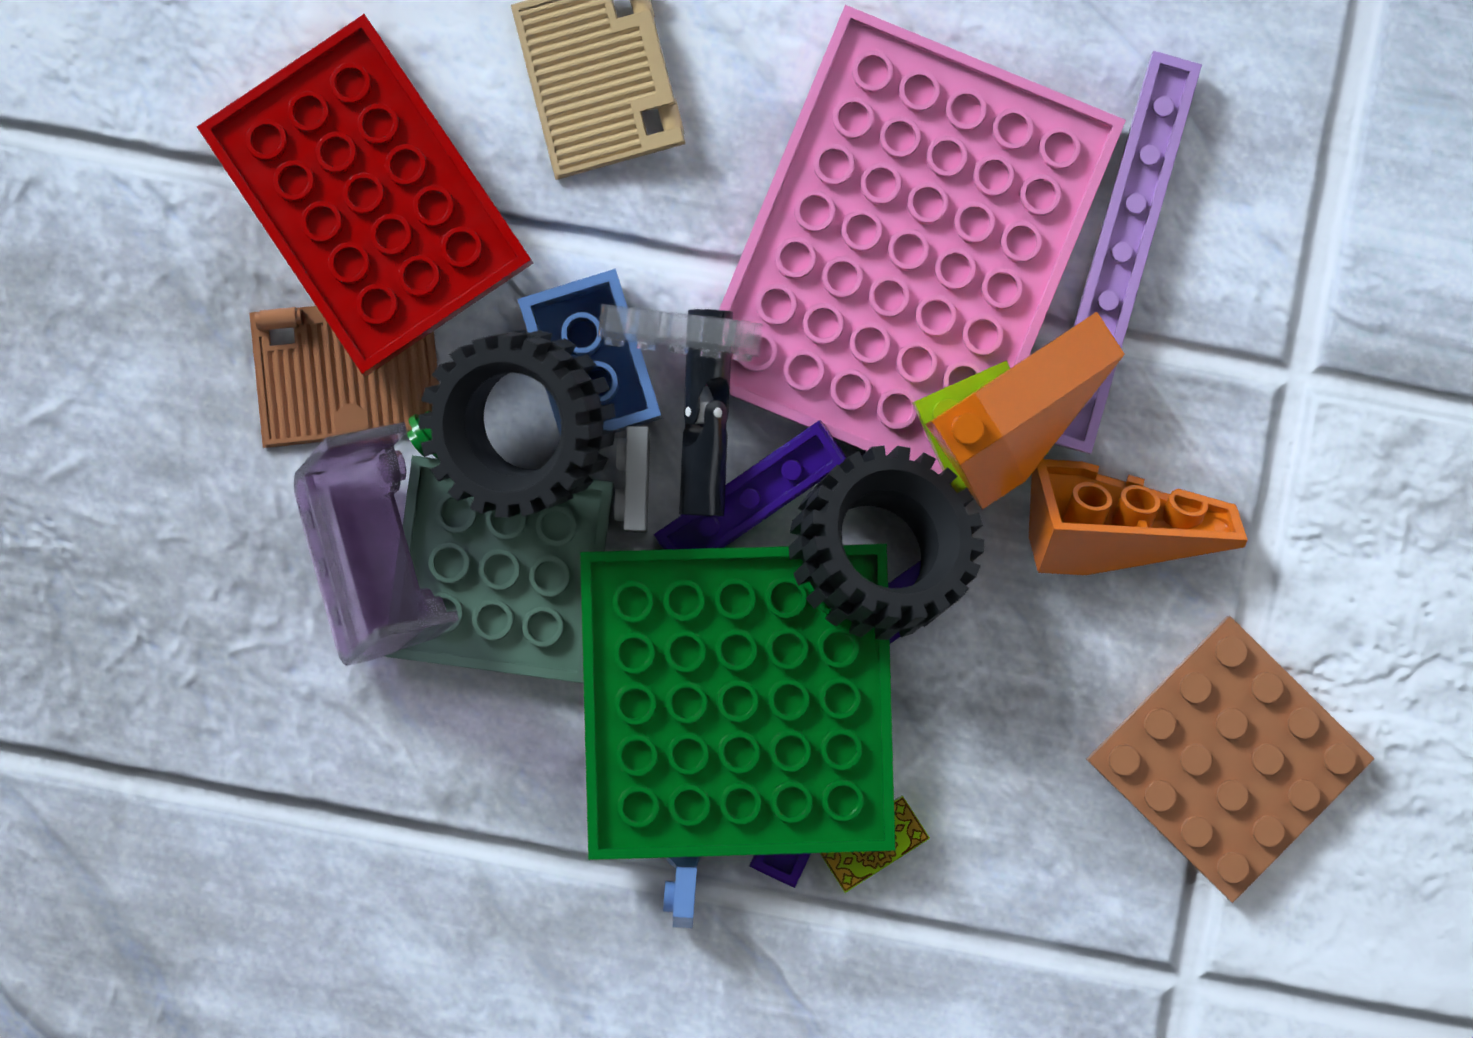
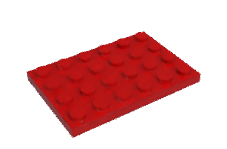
(364, 195)

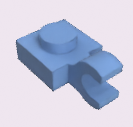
(680, 895)

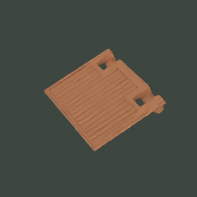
(318, 391)

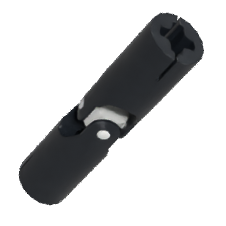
(705, 430)

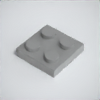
(634, 458)

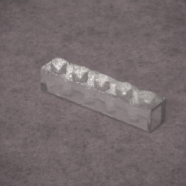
(680, 332)

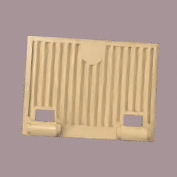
(595, 81)

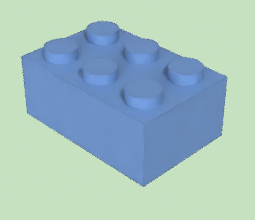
(574, 315)

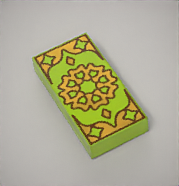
(855, 867)

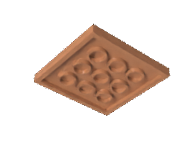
(1230, 759)

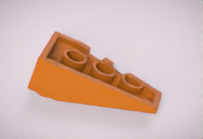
(1017, 418)
(1105, 524)

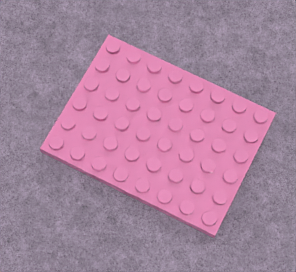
(909, 232)

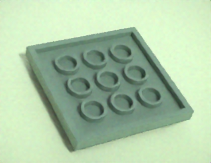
(504, 576)

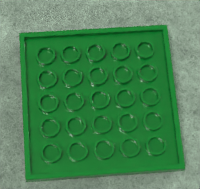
(731, 708)

